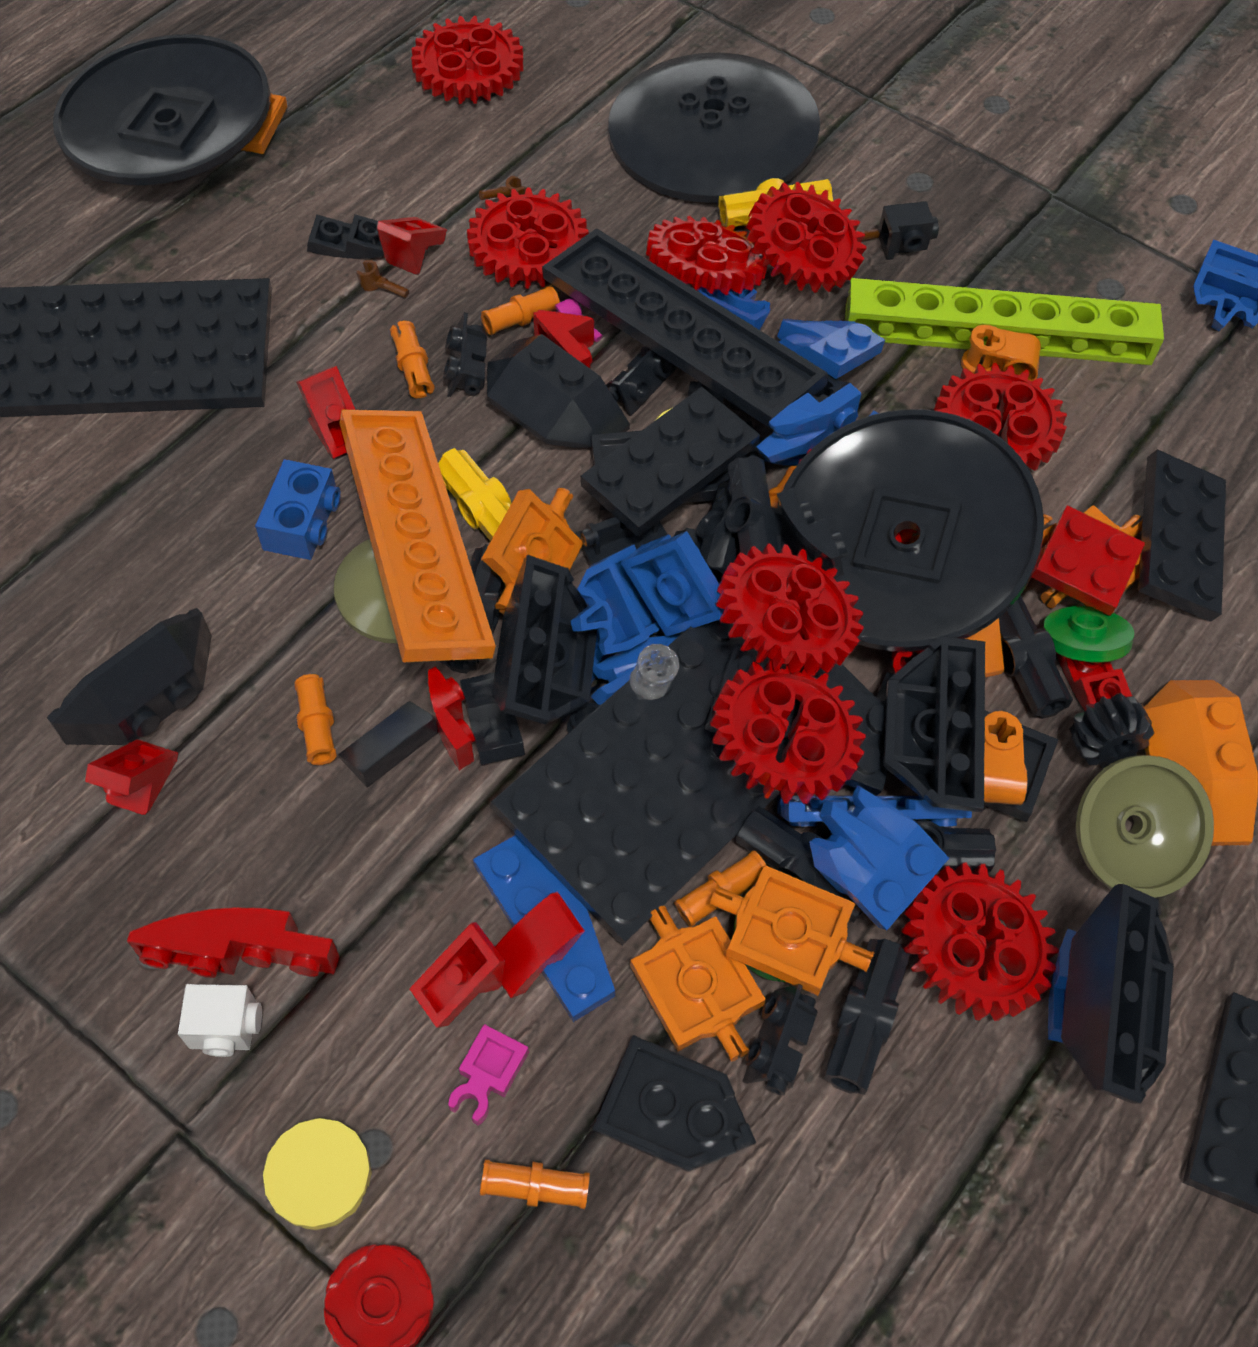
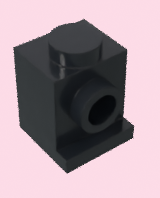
(906, 228)

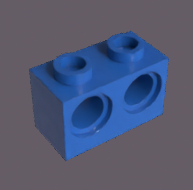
(298, 509)

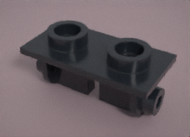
(460, 369)
(644, 377)
(612, 536)
(786, 1018)

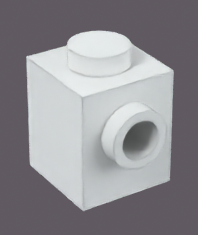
(219, 1018)

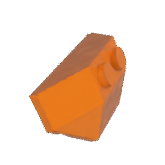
(1207, 734)

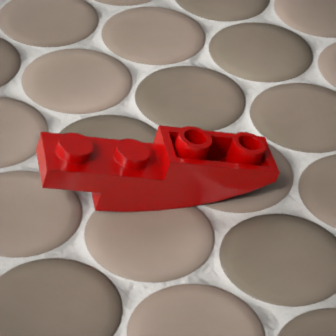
(217, 938)

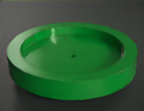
(1089, 634)

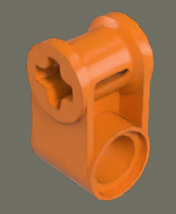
(1003, 348)
(1004, 760)

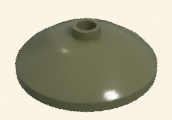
(361, 595)
(1169, 829)

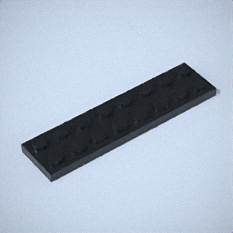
(684, 326)

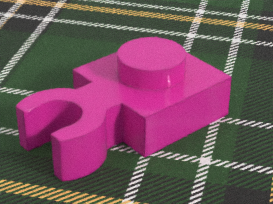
(489, 1066)

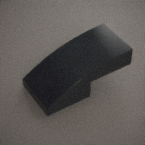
(494, 731)

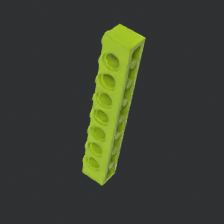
(1062, 324)

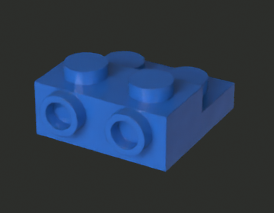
(674, 583)

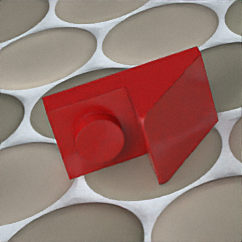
(406, 241)
(568, 331)
(325, 398)
(133, 775)
(459, 975)

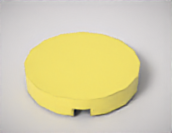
(317, 1174)

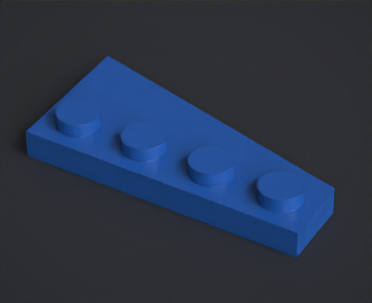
(913, 806)
(519, 884)

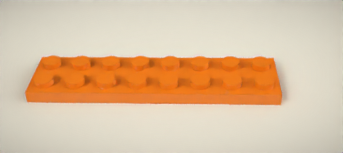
(415, 538)

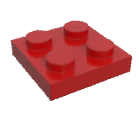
(1088, 560)

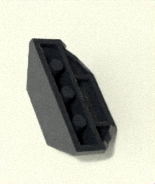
(552, 393)
(540, 660)
(137, 685)
(939, 724)
(1120, 995)

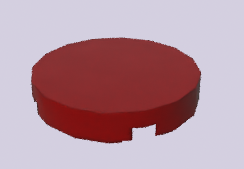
(379, 1299)

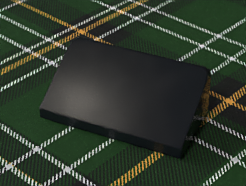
(389, 743)

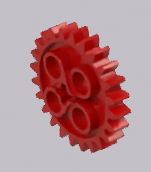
(467, 59)
(523, 235)
(805, 237)
(705, 255)
(1026, 412)
(789, 610)
(828, 743)
(980, 942)

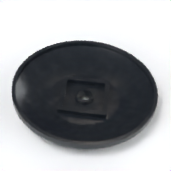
(162, 109)
(678, 142)
(952, 486)

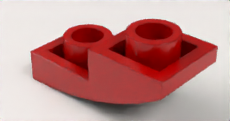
(1093, 680)
(449, 716)
(537, 941)

